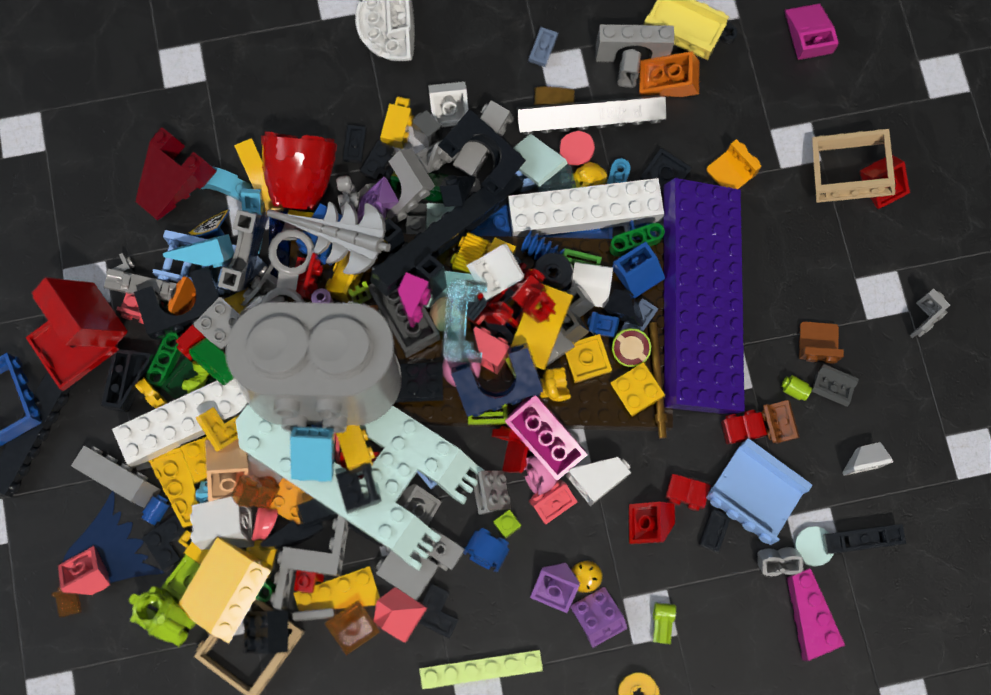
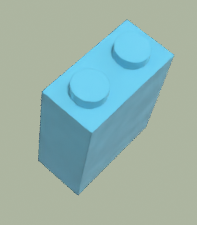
(312, 453)

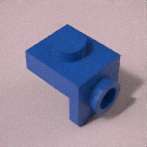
(603, 325)

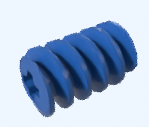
(538, 247)

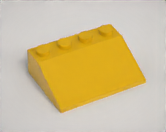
(224, 589)

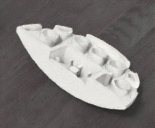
(387, 28)

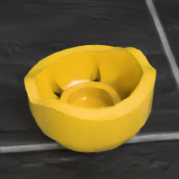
(586, 576)

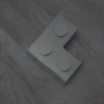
(573, 326)

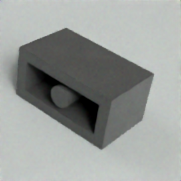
(427, 129)

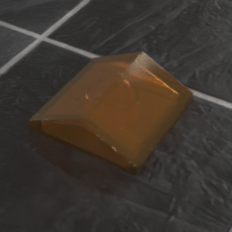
(352, 627)

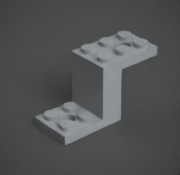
(309, 561)

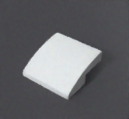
(594, 280)

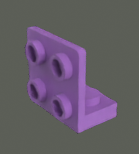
(599, 616)

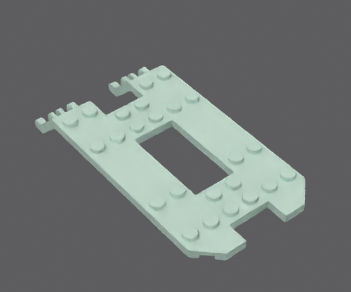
(406, 450)

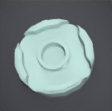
(811, 546)

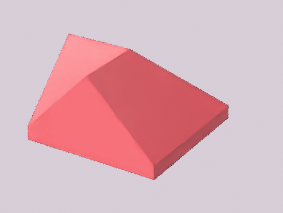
(398, 614)

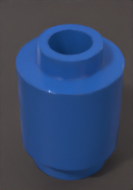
(155, 509)

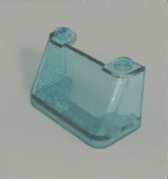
(454, 344)

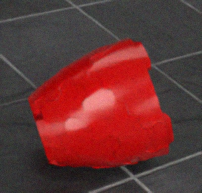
(297, 168)

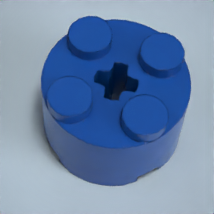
(487, 550)

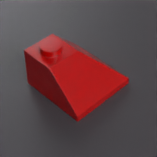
(650, 522)

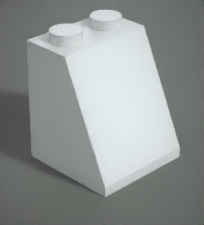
(598, 478)
(223, 520)

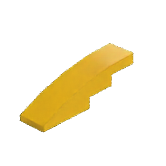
(253, 166)

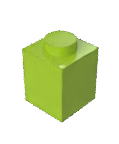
(507, 524)

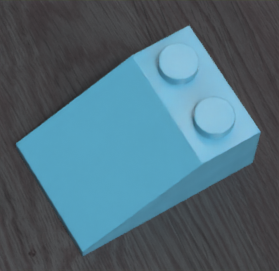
(213, 252)

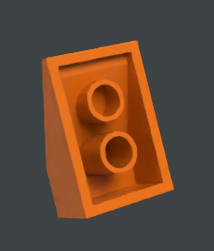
(670, 75)

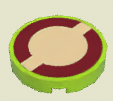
(631, 347)

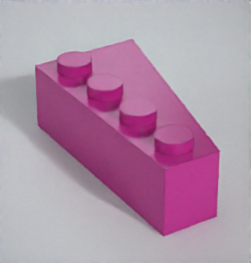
(813, 618)

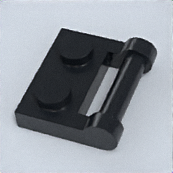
(352, 491)

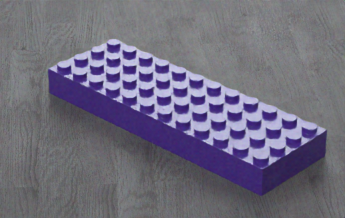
(703, 298)

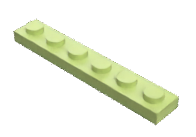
(481, 669)

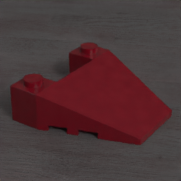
(164, 180)

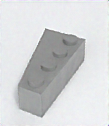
(473, 154)
(115, 477)

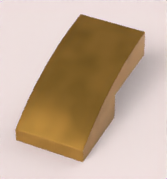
(553, 95)

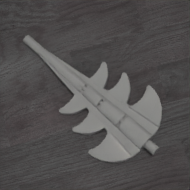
(361, 240)

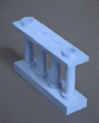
(174, 240)

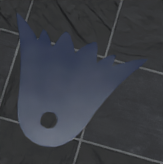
(256, 242)
(113, 546)

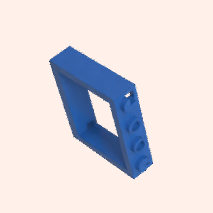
(32, 417)

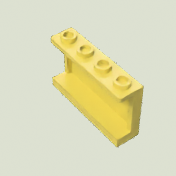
(694, 23)

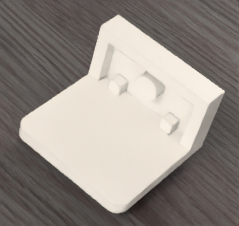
(496, 269)

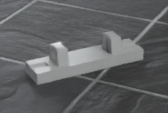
(120, 280)

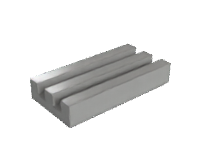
(314, 614)

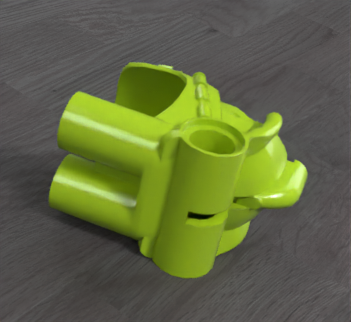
(167, 622)

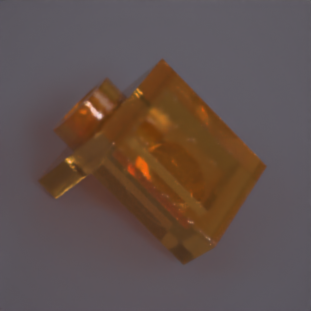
(67, 603)

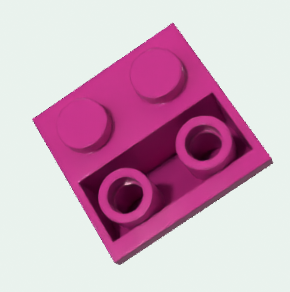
(413, 295)

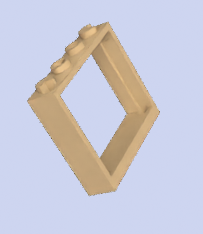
(856, 189)
(268, 673)

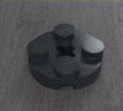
(564, 267)

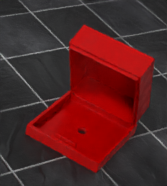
(77, 318)

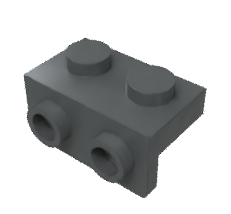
(834, 385)

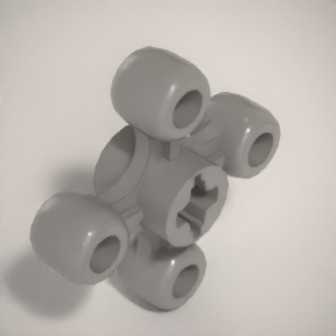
(348, 194)

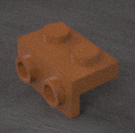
(780, 422)

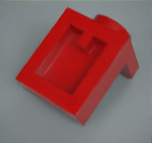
(306, 581)

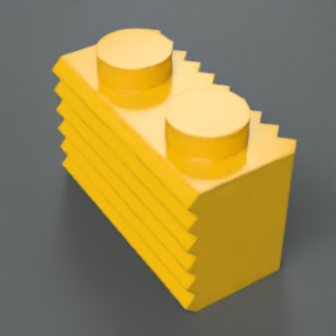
(471, 249)

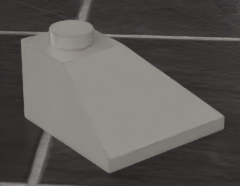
(419, 503)

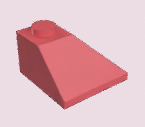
(83, 573)

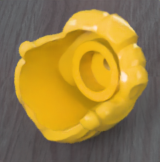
(590, 174)
(555, 385)

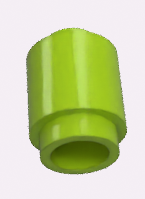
(796, 388)

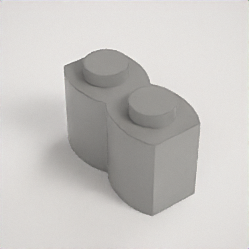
(629, 68)
(780, 561)

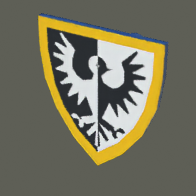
(211, 226)

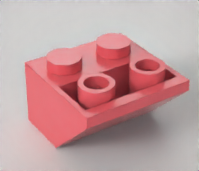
(493, 350)

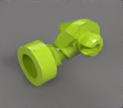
(198, 381)

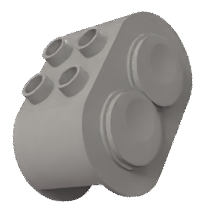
(315, 363)

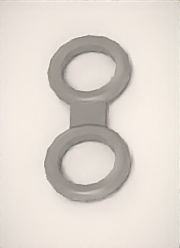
(288, 276)

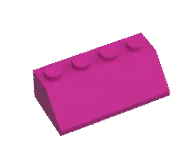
(546, 436)

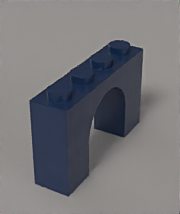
(478, 399)

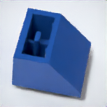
(639, 270)

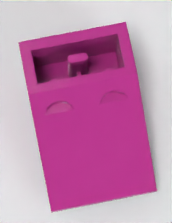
(811, 31)

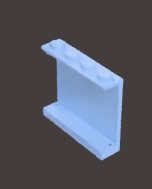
(758, 491)

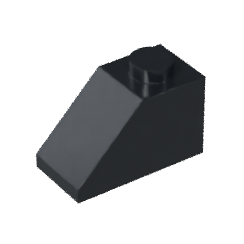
(625, 307)

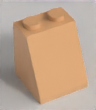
(224, 469)

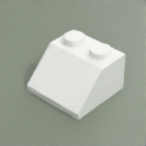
(448, 102)

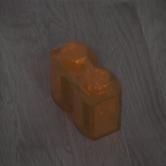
(255, 491)

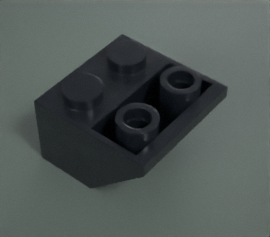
(265, 632)

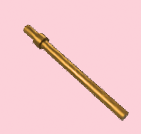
(660, 417)

